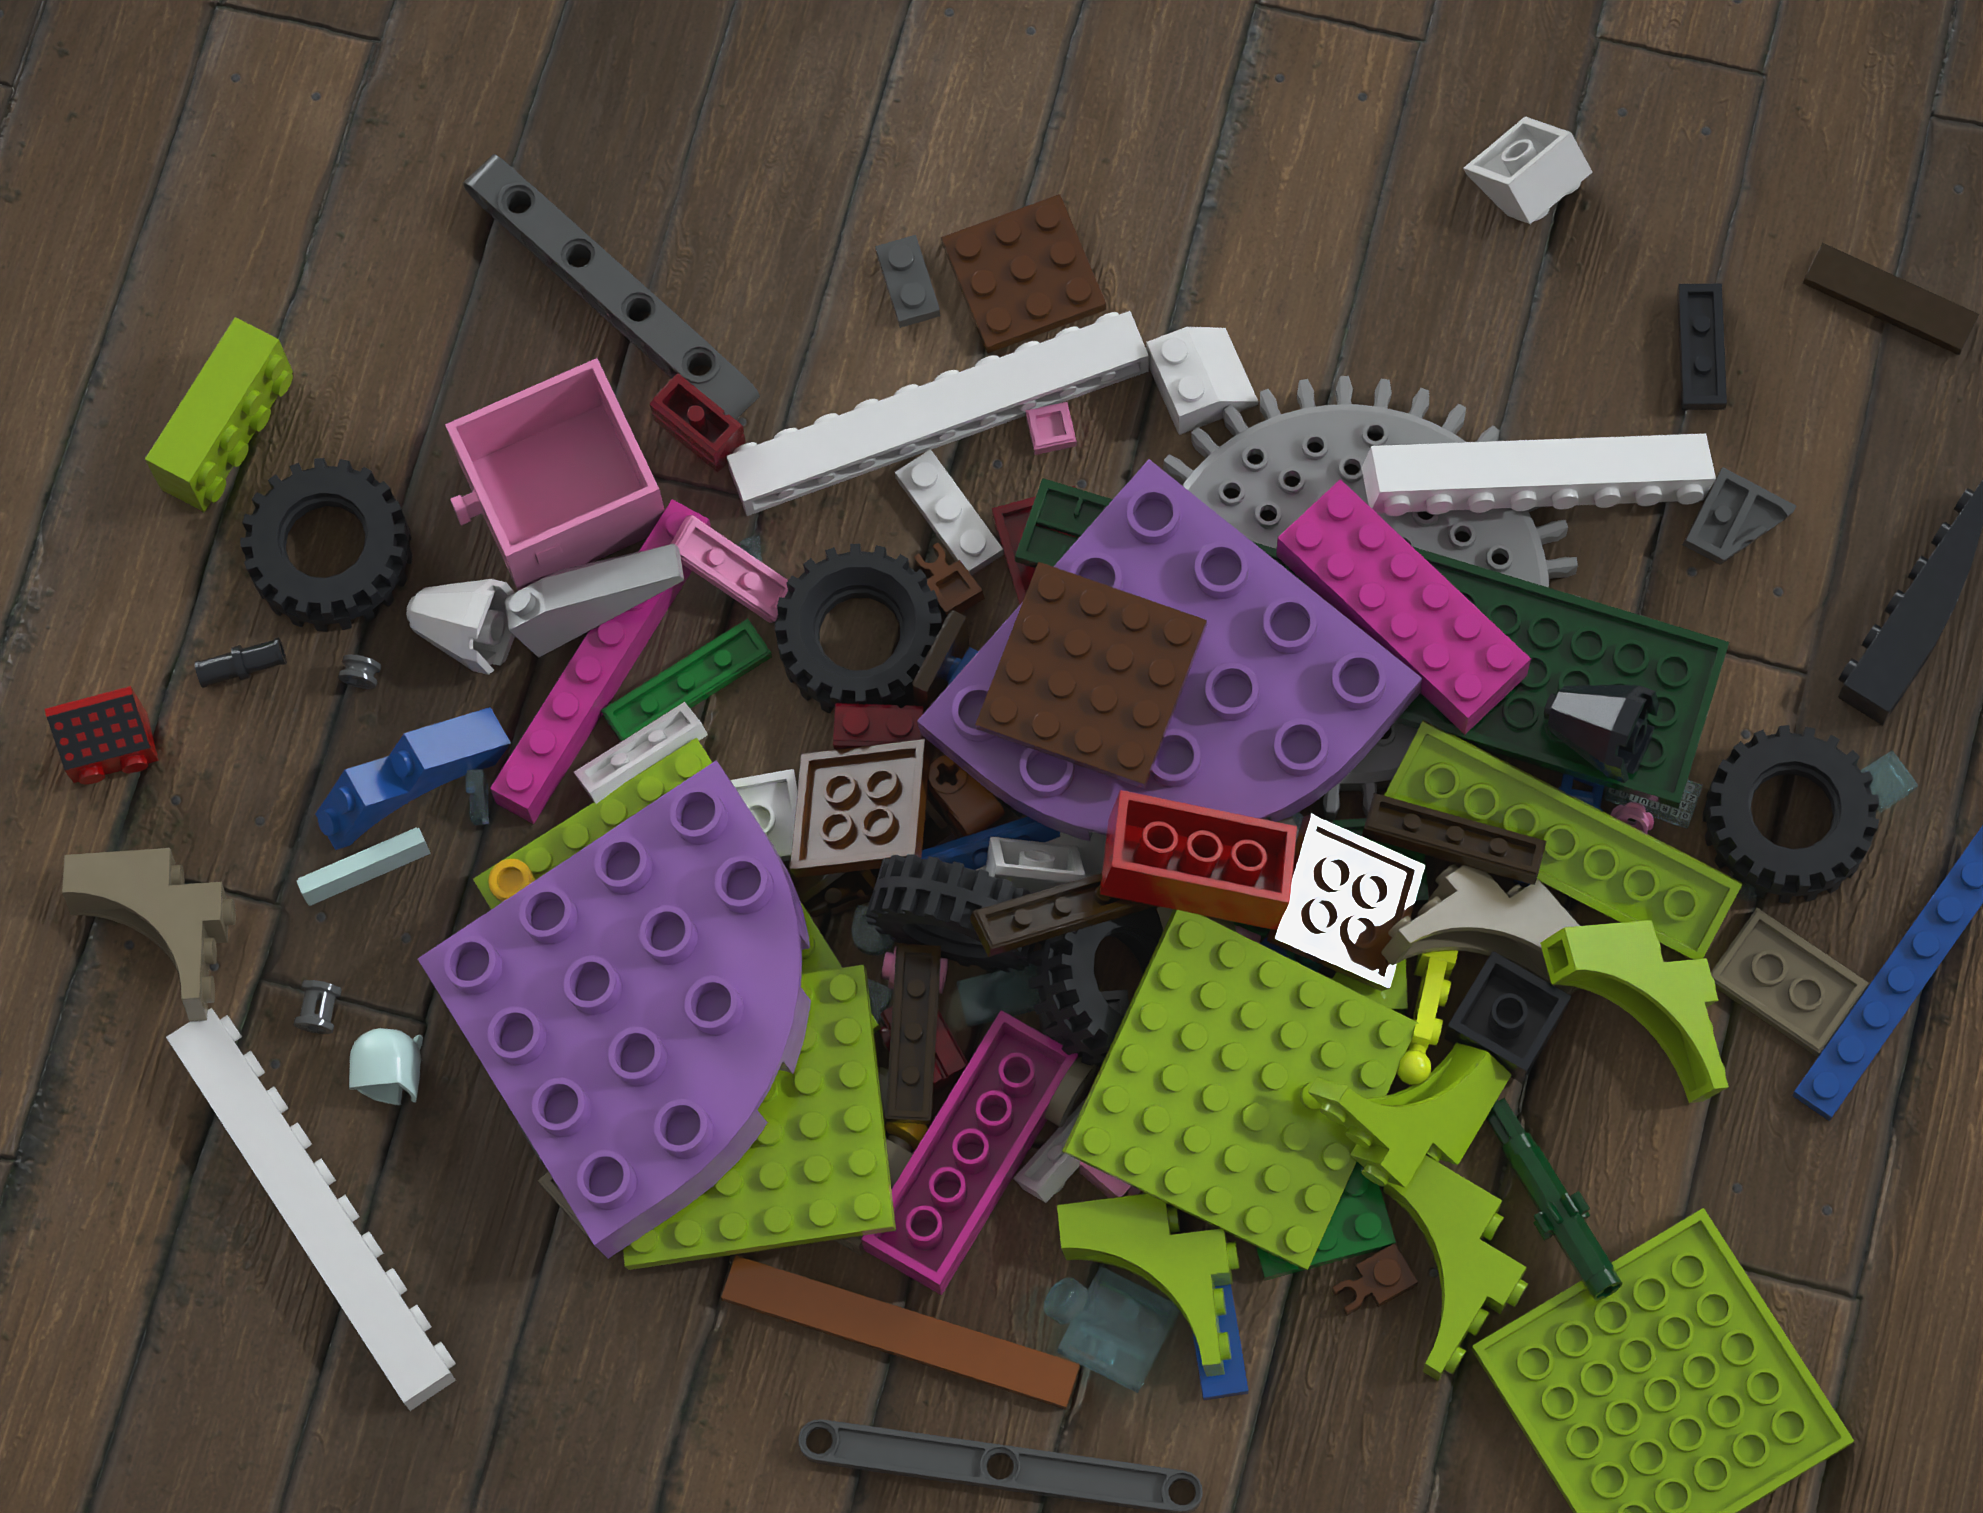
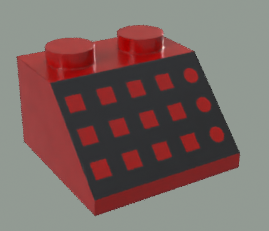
(102, 735)

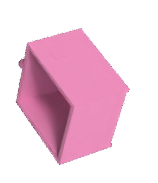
(556, 475)

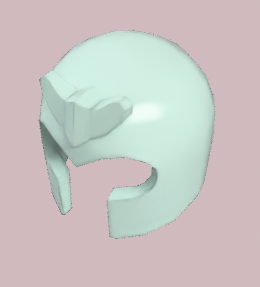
(385, 1064)

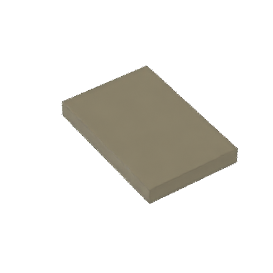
(1787, 982)

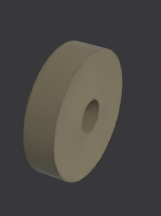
(1070, 1092)

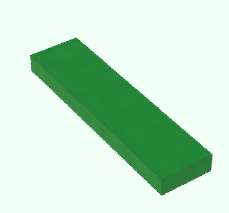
(689, 680)

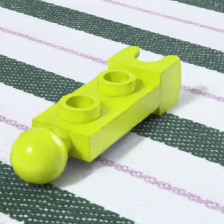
(1434, 989)

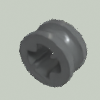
(359, 671)

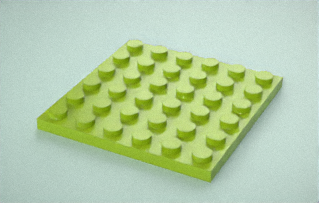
(1214, 1083)
(819, 1159)
(1666, 1388)

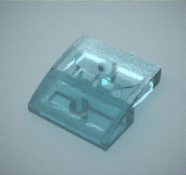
(1119, 1329)

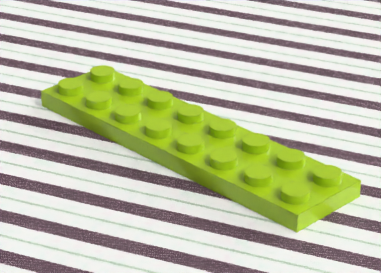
(1585, 849)

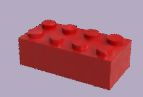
(1198, 860)

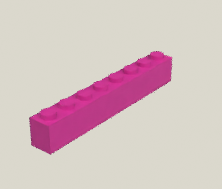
(584, 690)

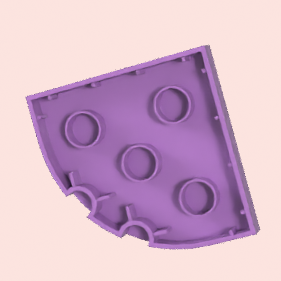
(1271, 706)
(639, 1004)

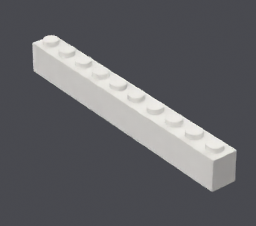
(937, 412)
(312, 1210)

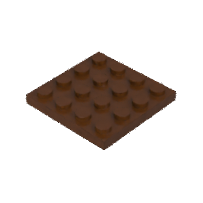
(1091, 674)

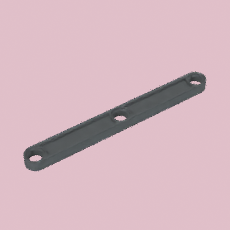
(1033, 1472)

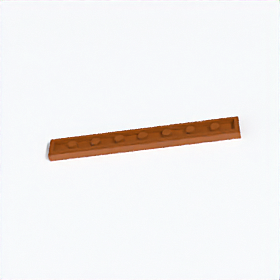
(900, 1332)

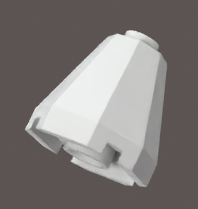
(465, 621)

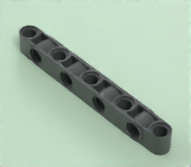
(607, 285)

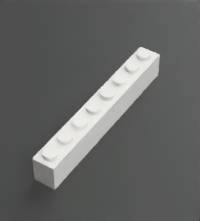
(1538, 473)

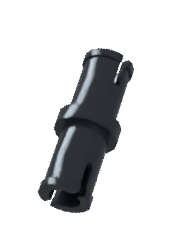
(240, 662)

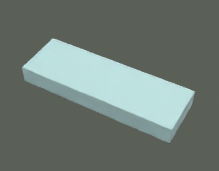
(363, 866)

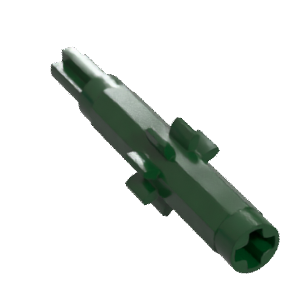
(1558, 1211)

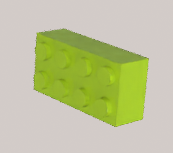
(220, 415)

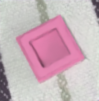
(1051, 428)

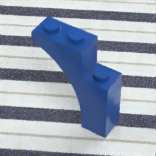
(414, 767)

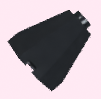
(1604, 724)

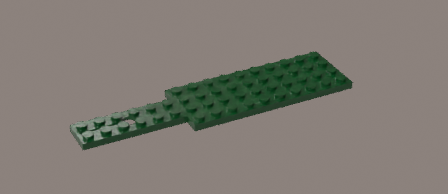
(1563, 634)

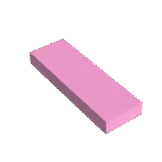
(730, 568)

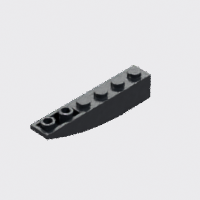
(1916, 617)

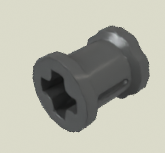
(320, 1022)

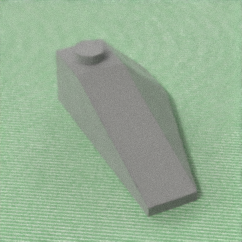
(588, 596)

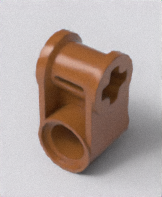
(967, 802)

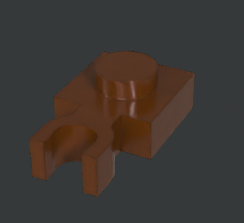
(952, 583)
(1381, 1276)

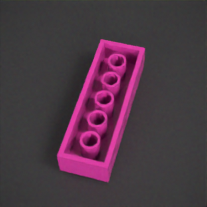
(1403, 604)
(971, 1152)

